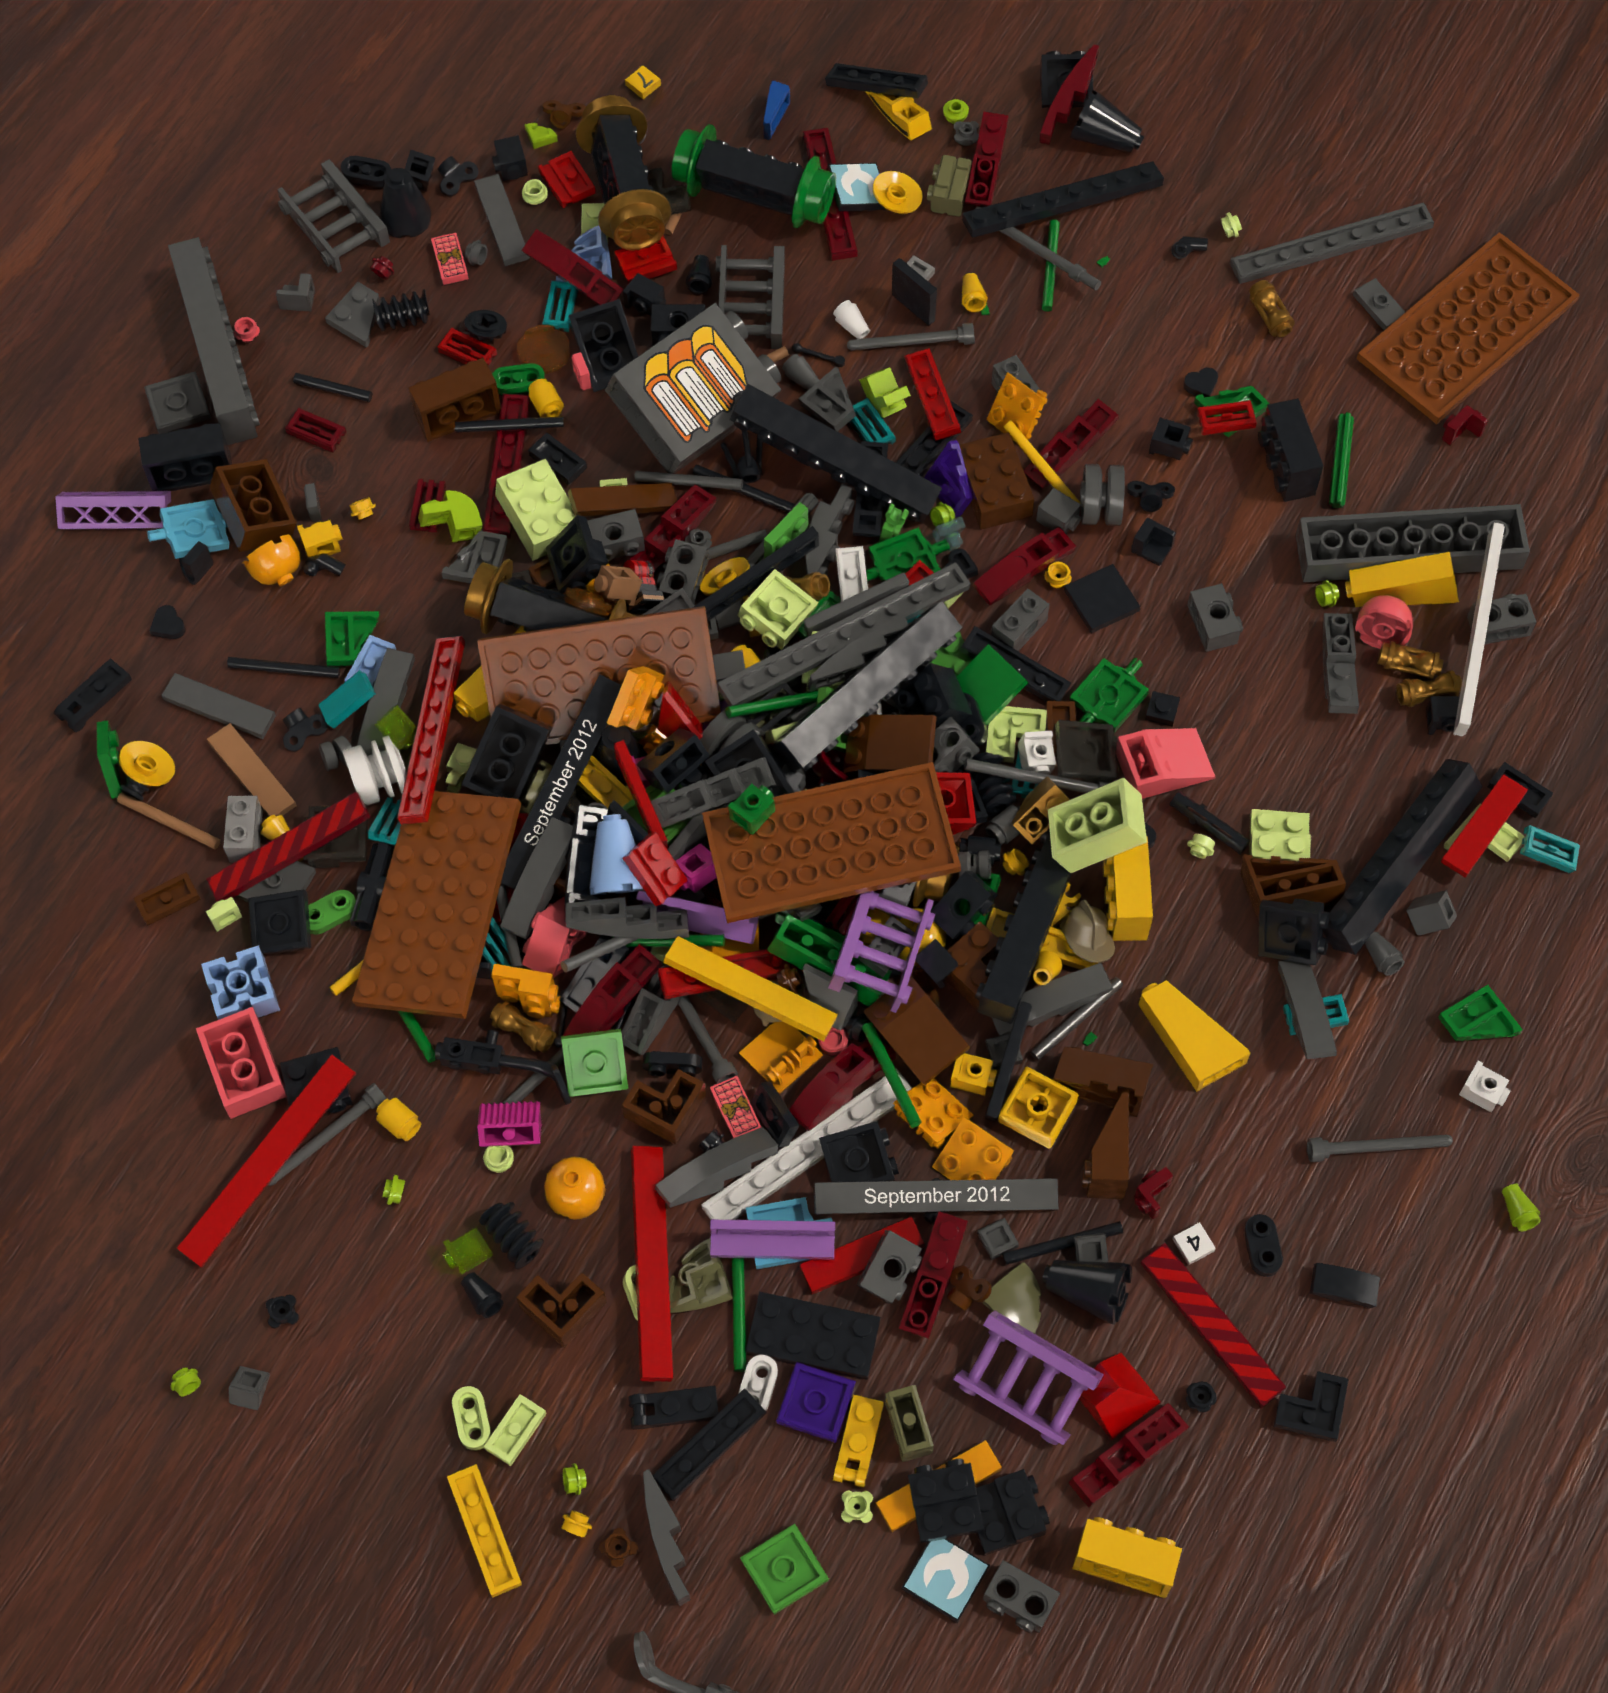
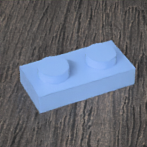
(370, 658)

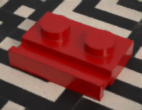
(567, 179)
(647, 261)
(655, 869)

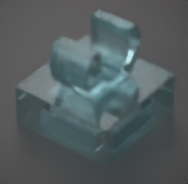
(950, 532)

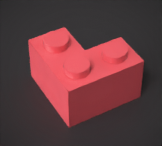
(550, 940)

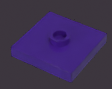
(816, 1402)

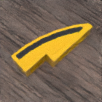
(903, 114)

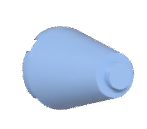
(608, 868)

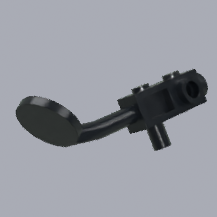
(489, 1058)

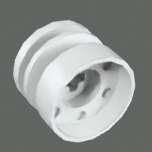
(375, 770)

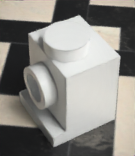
(1032, 744)
(1479, 1094)

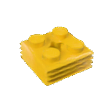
(1030, 1091)

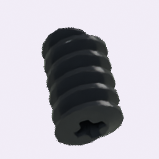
(401, 310)
(993, 789)
(511, 1234)

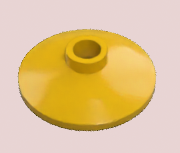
(897, 192)
(723, 574)
(146, 763)

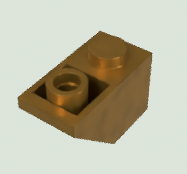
(1033, 814)

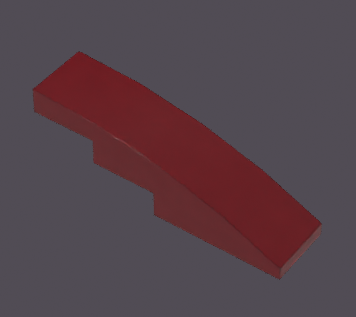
(1073, 88)
(1074, 442)
(676, 524)
(1128, 1455)

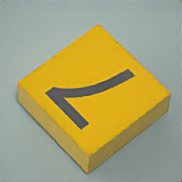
(643, 82)

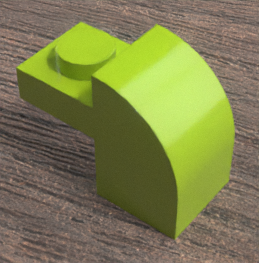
(884, 392)
(455, 510)

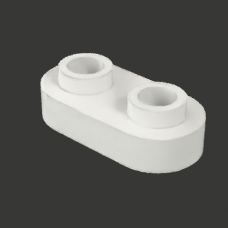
(760, 1387)

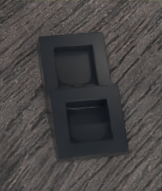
(1345, 1284)

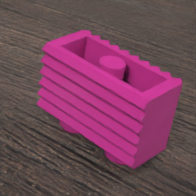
(509, 1124)

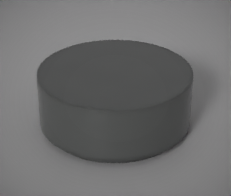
(339, 745)
(328, 755)

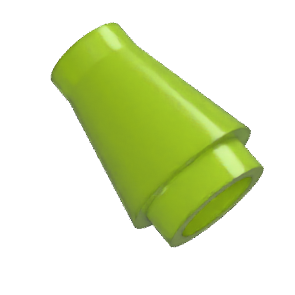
(1521, 1210)

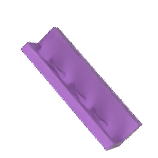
(110, 499)
(708, 918)
(772, 1239)

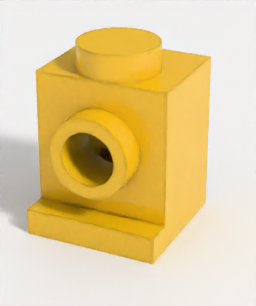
(320, 538)
(965, 1080)

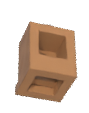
(618, 583)

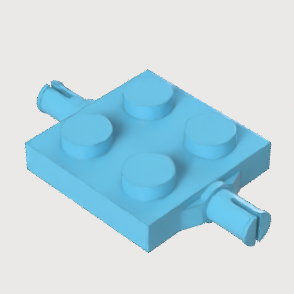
(192, 523)
(781, 1211)

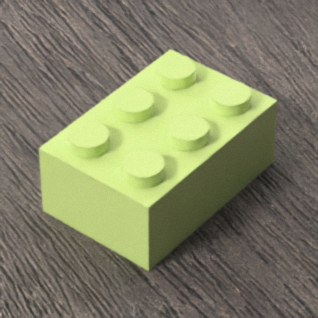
(535, 505)
(1097, 825)

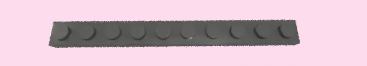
(822, 645)

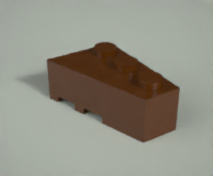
(1287, 879)

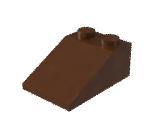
(889, 743)
(918, 1032)
(1108, 1167)

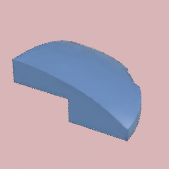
(594, 249)

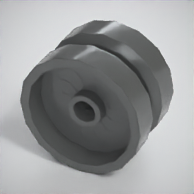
(1105, 495)
(724, 731)

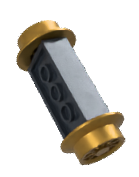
(631, 209)
(510, 600)

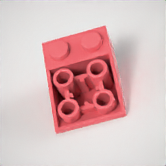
(1163, 760)

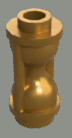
(1265, 299)
(814, 584)
(1398, 657)
(1416, 691)
(534, 1033)

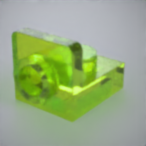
(398, 727)
(466, 1251)

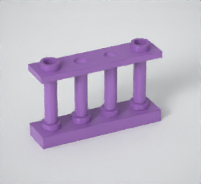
(854, 947)
(1054, 1362)

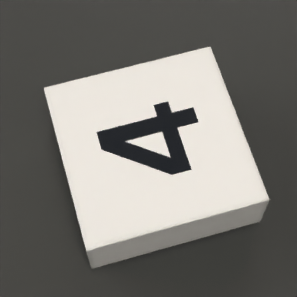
(1194, 1243)

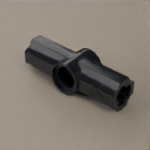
(371, 885)

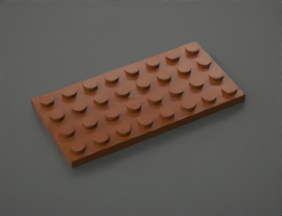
(1467, 327)
(555, 668)
(834, 843)
(438, 906)

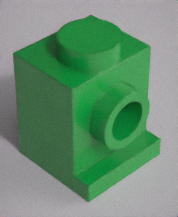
(752, 816)

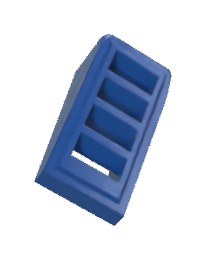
(776, 106)

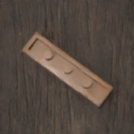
(251, 771)

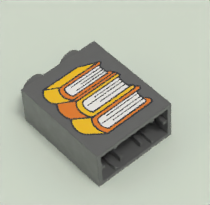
(688, 386)

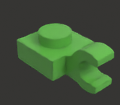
(893, 523)

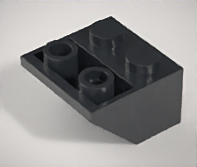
(934, 693)

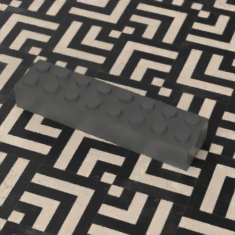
(215, 340)
(1348, 542)

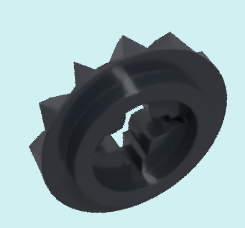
(494, 322)

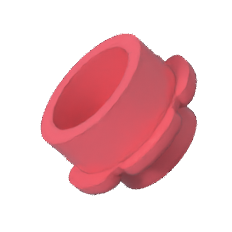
(246, 324)

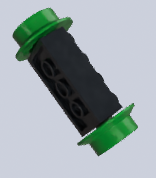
(753, 178)

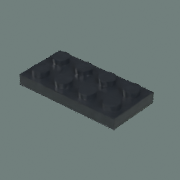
(813, 1335)

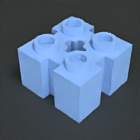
(247, 971)

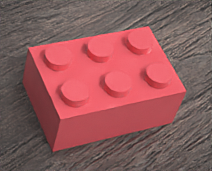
(241, 1062)

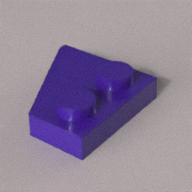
(952, 476)

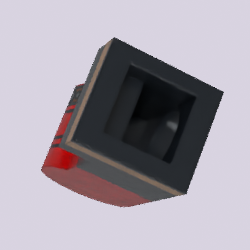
(648, 591)

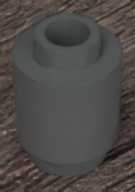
(1001, 827)

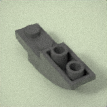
(828, 523)
(1339, 663)

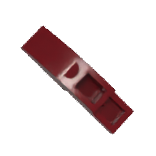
(987, 159)
(571, 268)
(1022, 564)
(614, 992)
(835, 1084)
(934, 1275)

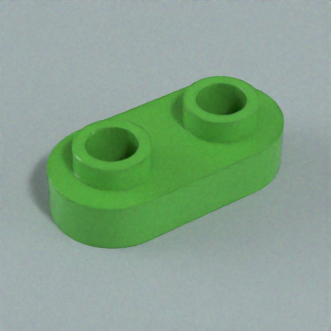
(330, 913)

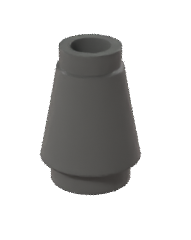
(800, 372)
(1384, 954)

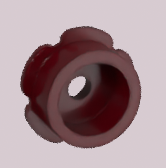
(382, 267)

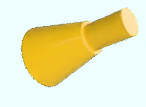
(274, 827)

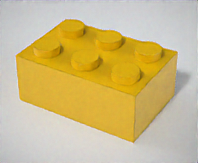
(1128, 894)
(1127, 1557)

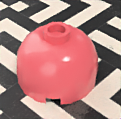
(1384, 621)

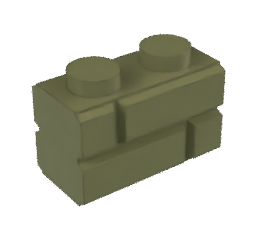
(950, 185)
(909, 1423)

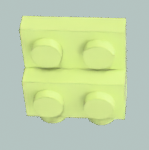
(776, 610)
(1279, 834)

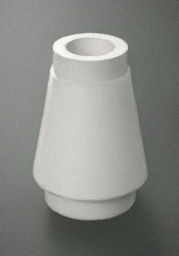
(851, 319)

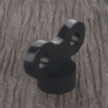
(455, 174)
(1151, 495)
(301, 727)

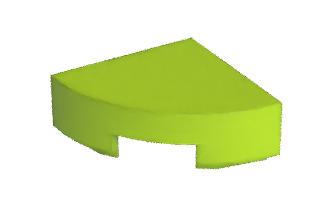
(540, 135)

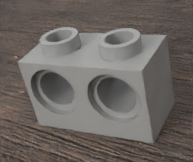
(242, 826)

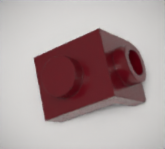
(1465, 419)
(1152, 1185)

